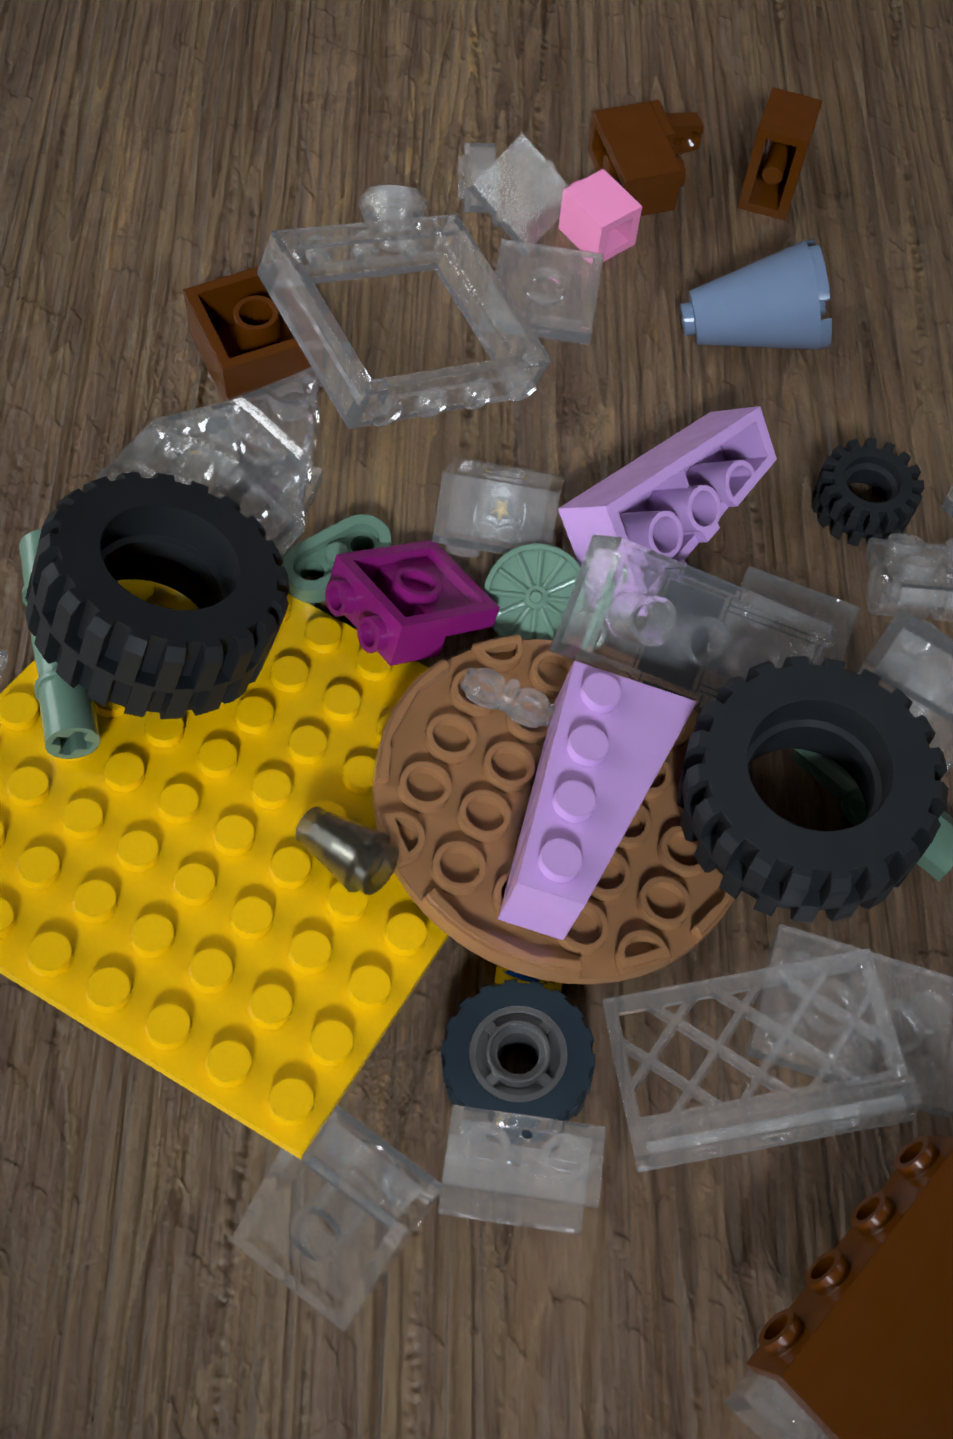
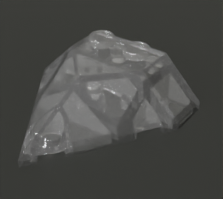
(243, 447)

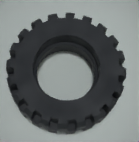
(138, 650)
(841, 719)

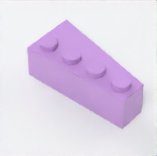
(677, 488)
(588, 785)

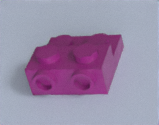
(406, 599)

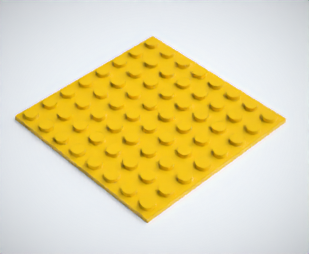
(170, 886)

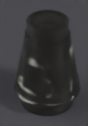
(348, 850)

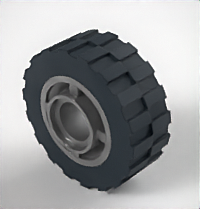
(527, 1020)

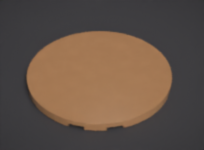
(454, 802)

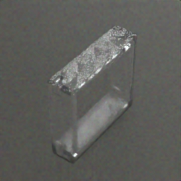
(441, 243)

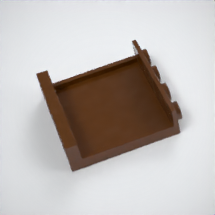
(874, 1325)

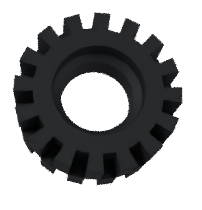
(874, 468)

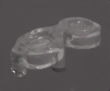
(522, 705)

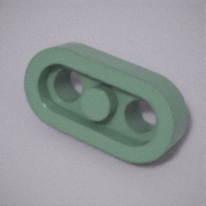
(319, 551)

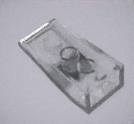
(675, 623)

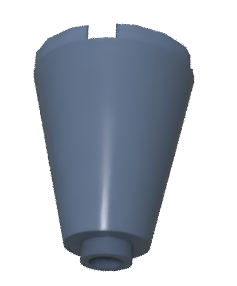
(765, 303)

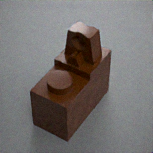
(641, 149)
(779, 153)

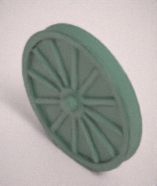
(531, 590)

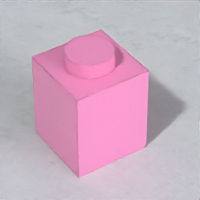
(599, 215)

